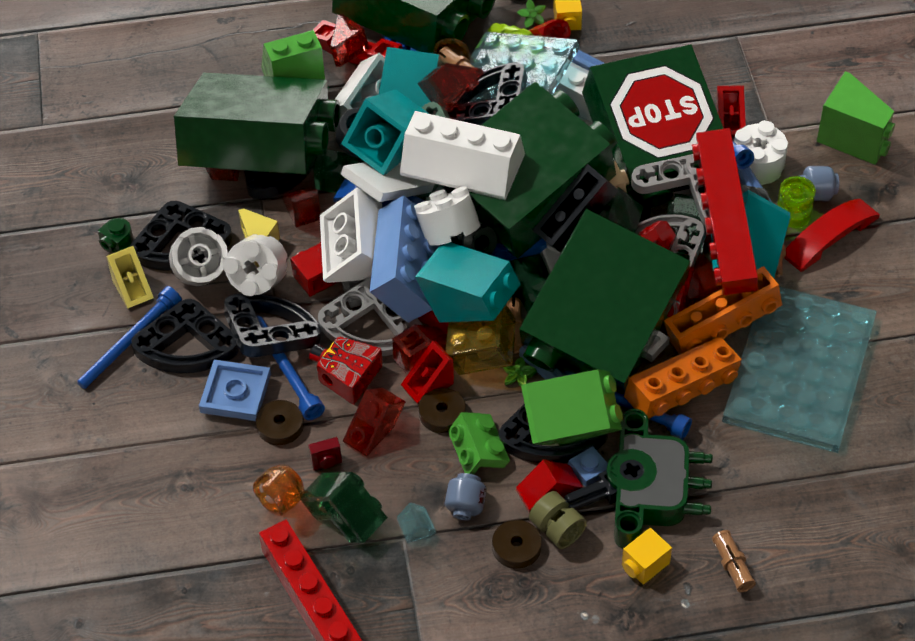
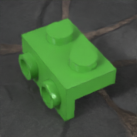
(477, 442)

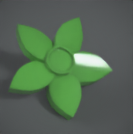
(532, 14)
(519, 372)

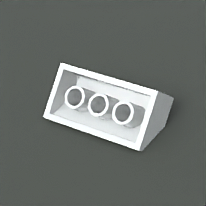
(461, 155)

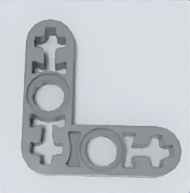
(686, 176)

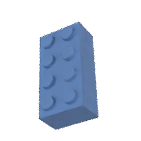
(397, 259)

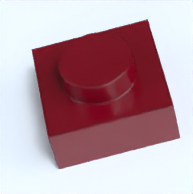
(325, 453)

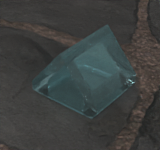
(415, 523)

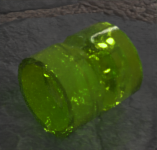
(797, 197)

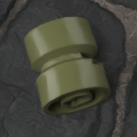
(560, 522)

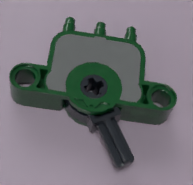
(645, 480)

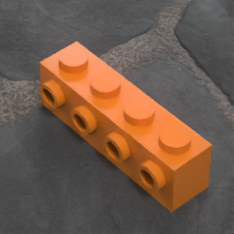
(722, 314)
(683, 377)

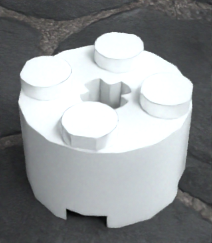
(768, 148)
(447, 215)
(206, 243)
(243, 272)

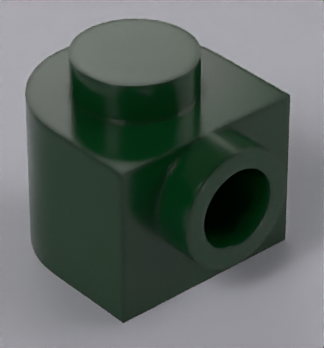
(115, 235)

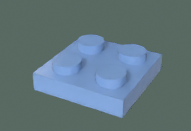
(235, 390)

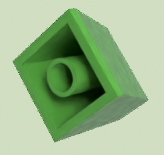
(294, 57)
(856, 121)
(572, 407)

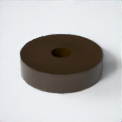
(440, 399)
(279, 433)
(516, 556)

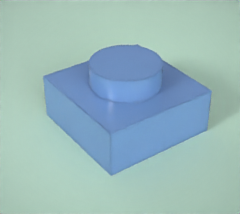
(588, 465)

